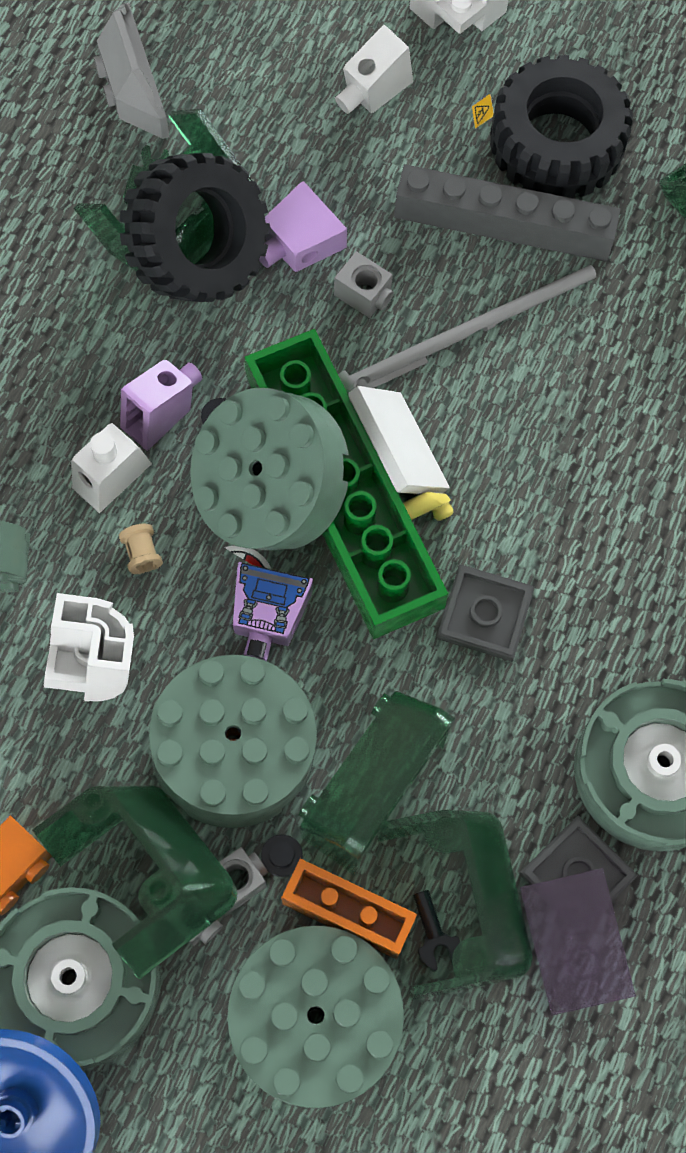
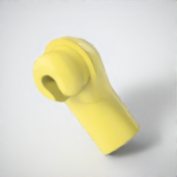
(427, 502)

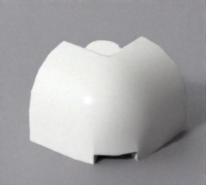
(459, 13)
(89, 648)

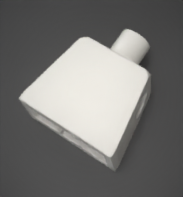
(376, 72)
(110, 464)

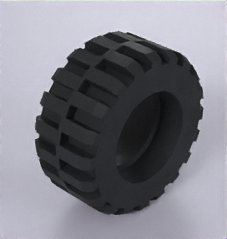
(570, 90)
(237, 227)

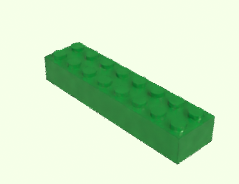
(372, 532)

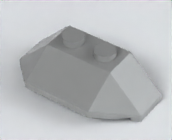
(129, 74)

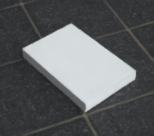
(398, 441)

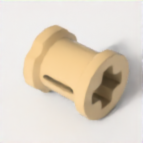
(140, 548)

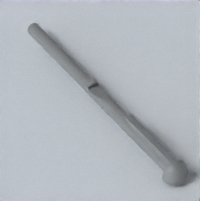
(416, 355)

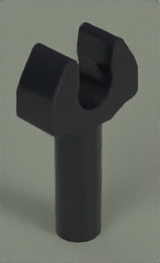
(433, 931)

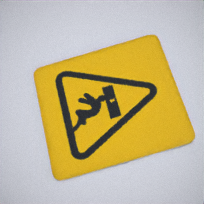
(482, 111)

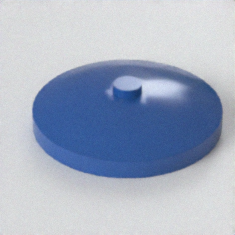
(44, 1098)

